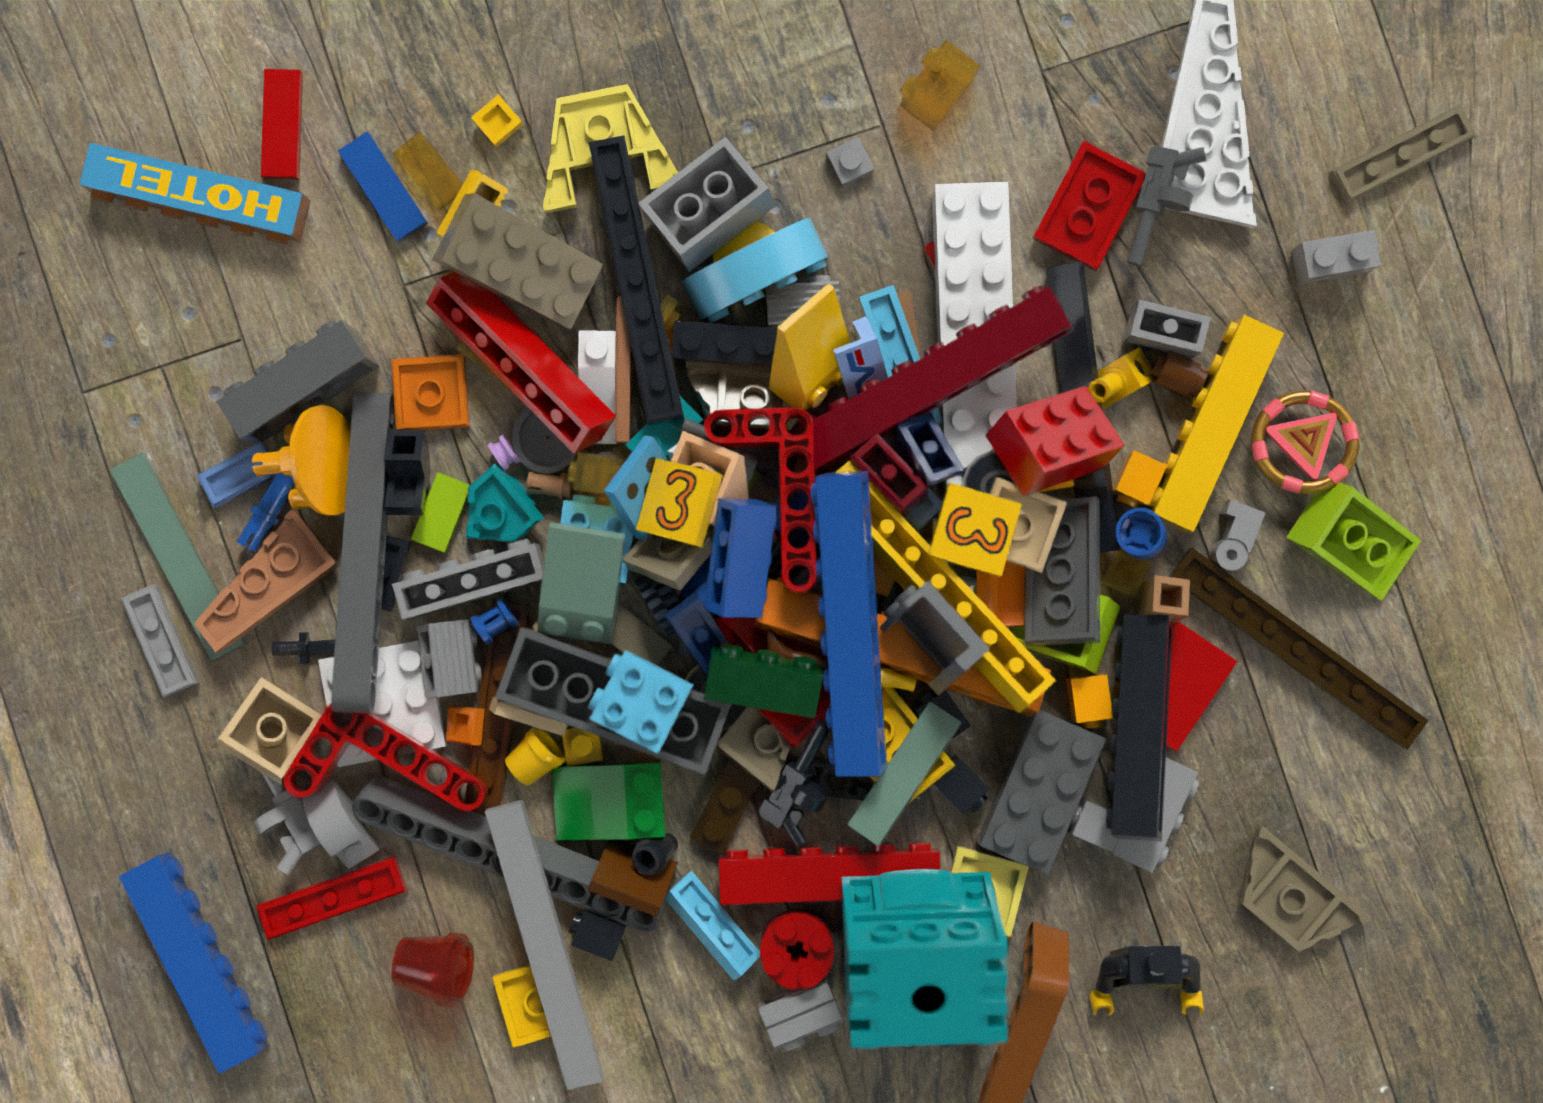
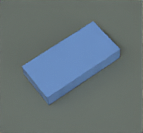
(233, 476)

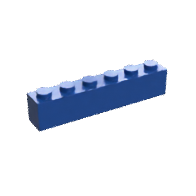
(194, 961)

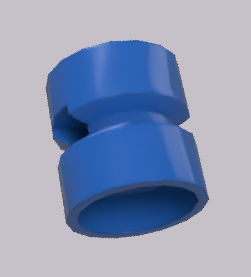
(1141, 533)

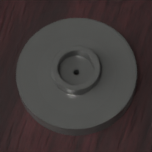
(536, 449)

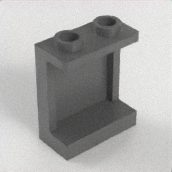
(937, 631)

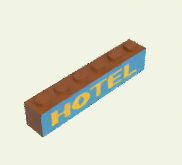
(195, 193)

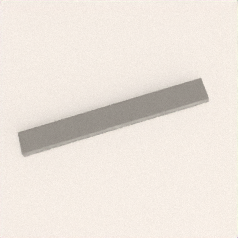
(544, 944)

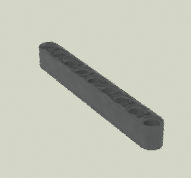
(362, 556)
(469, 839)

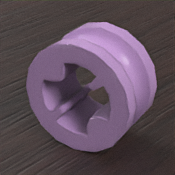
(503, 452)

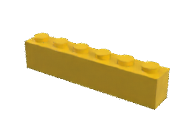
(1215, 422)

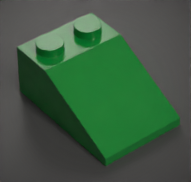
(609, 801)

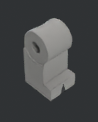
(1238, 535)

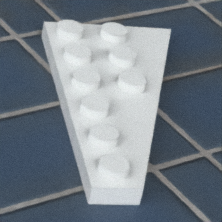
(1211, 115)

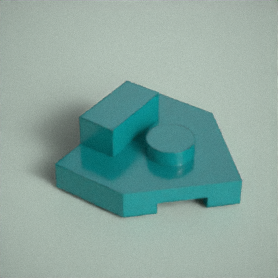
(500, 507)

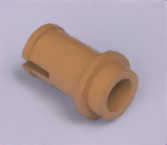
(549, 485)

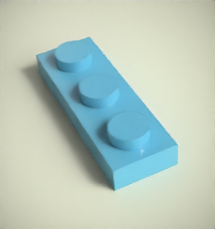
(712, 925)

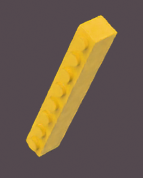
(906, 559)

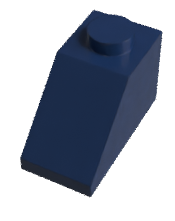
(927, 450)

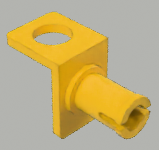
(1121, 378)

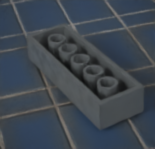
(562, 680)

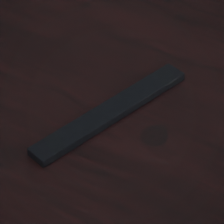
(636, 280)
(1078, 369)

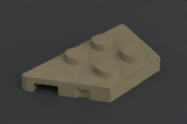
(735, 388)
(1294, 896)

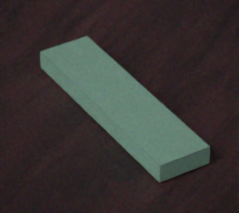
(904, 774)

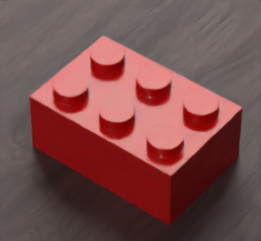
(1054, 440)

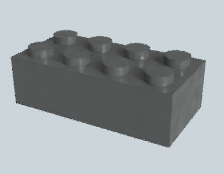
(298, 381)
(1040, 791)

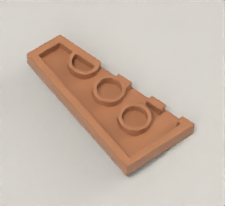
(275, 576)

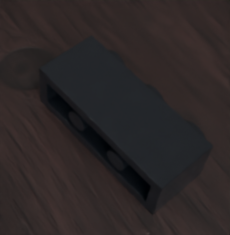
(723, 344)

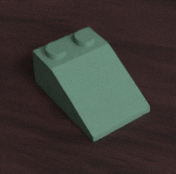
(581, 583)

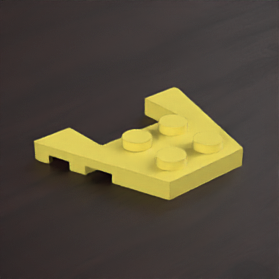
(593, 118)

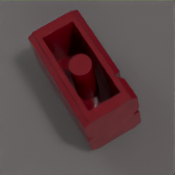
(890, 475)

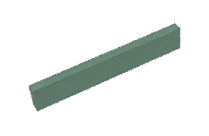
(169, 541)

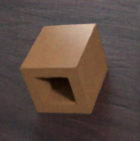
(1165, 597)

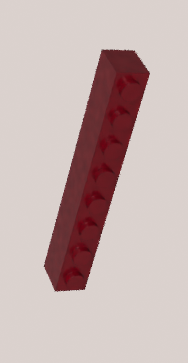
(937, 377)

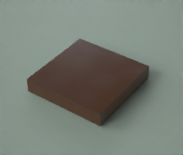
(621, 882)

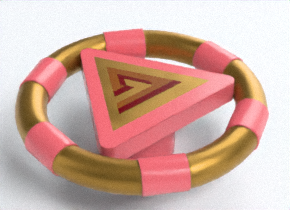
(1305, 441)

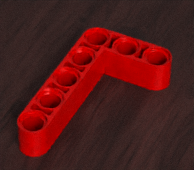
(789, 481)
(386, 752)

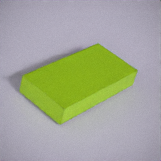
(441, 512)

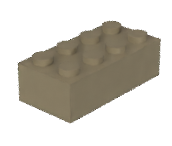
(517, 261)

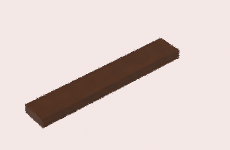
(489, 758)

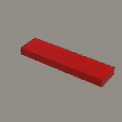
(331, 898)

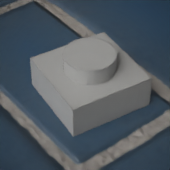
(850, 161)

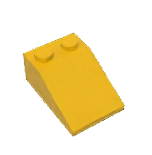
(804, 353)

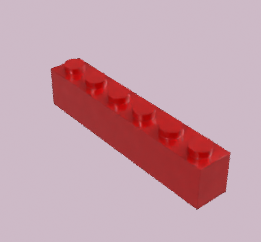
(521, 361)
(811, 873)

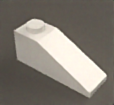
(598, 370)

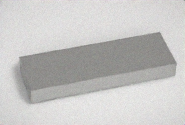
(160, 640)

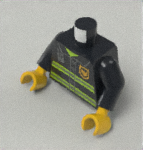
(1148, 969)

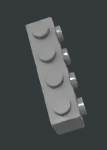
(470, 581)

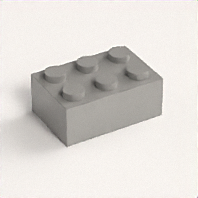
(707, 204)

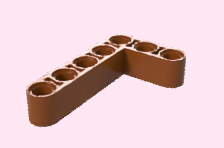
(1032, 1015)

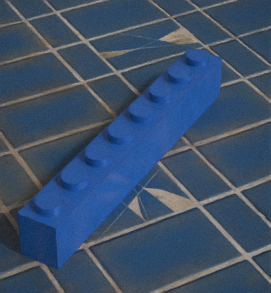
(850, 623)

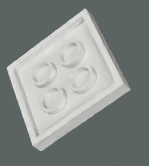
(397, 701)

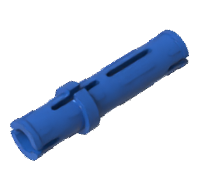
(266, 512)

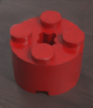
(807, 967)

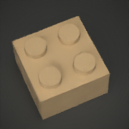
(268, 730)

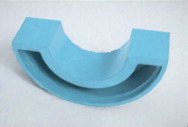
(754, 268)

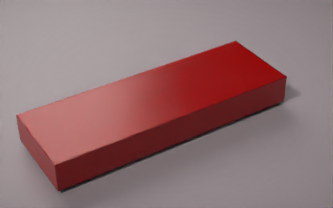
(281, 124)

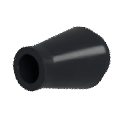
(653, 854)

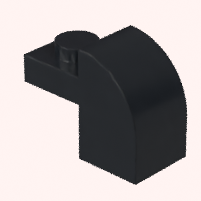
(408, 472)

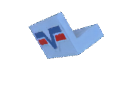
(861, 359)

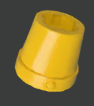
(534, 756)

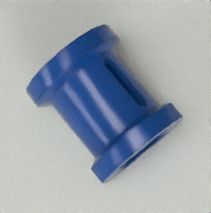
(494, 621)

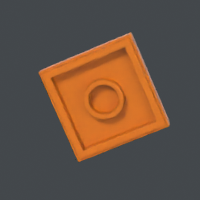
(430, 392)

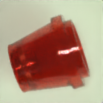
(435, 967)

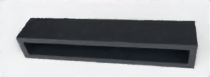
(1141, 728)

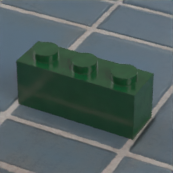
(763, 680)

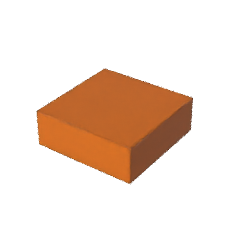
(464, 725)

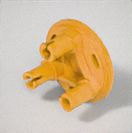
(314, 459)

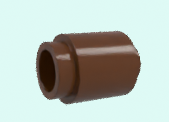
(1178, 374)

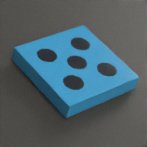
(631, 483)

